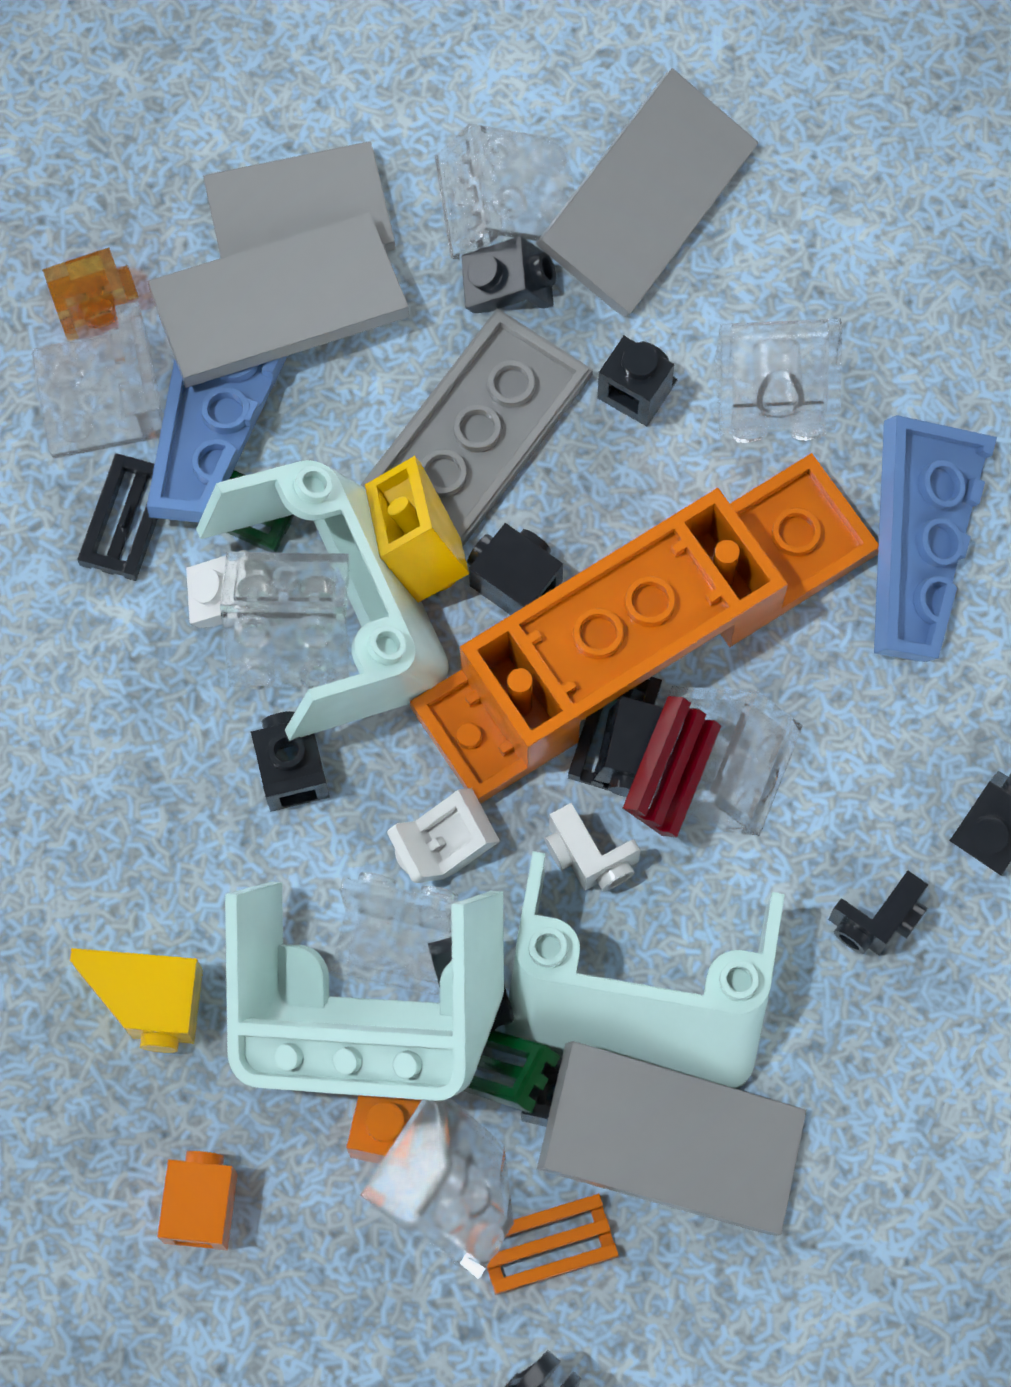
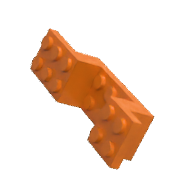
(635, 614)

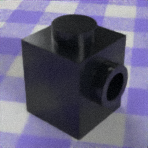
(513, 568)

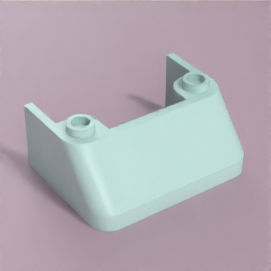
(396, 644)
(682, 1031)
(299, 1038)

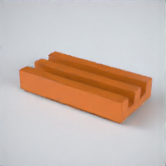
(599, 1228)

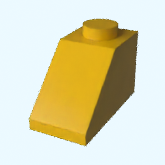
(415, 530)
(146, 993)

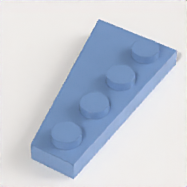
(205, 437)
(924, 514)

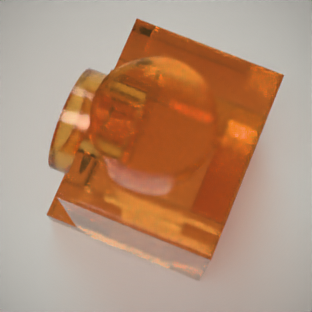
(89, 290)

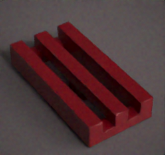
(678, 771)

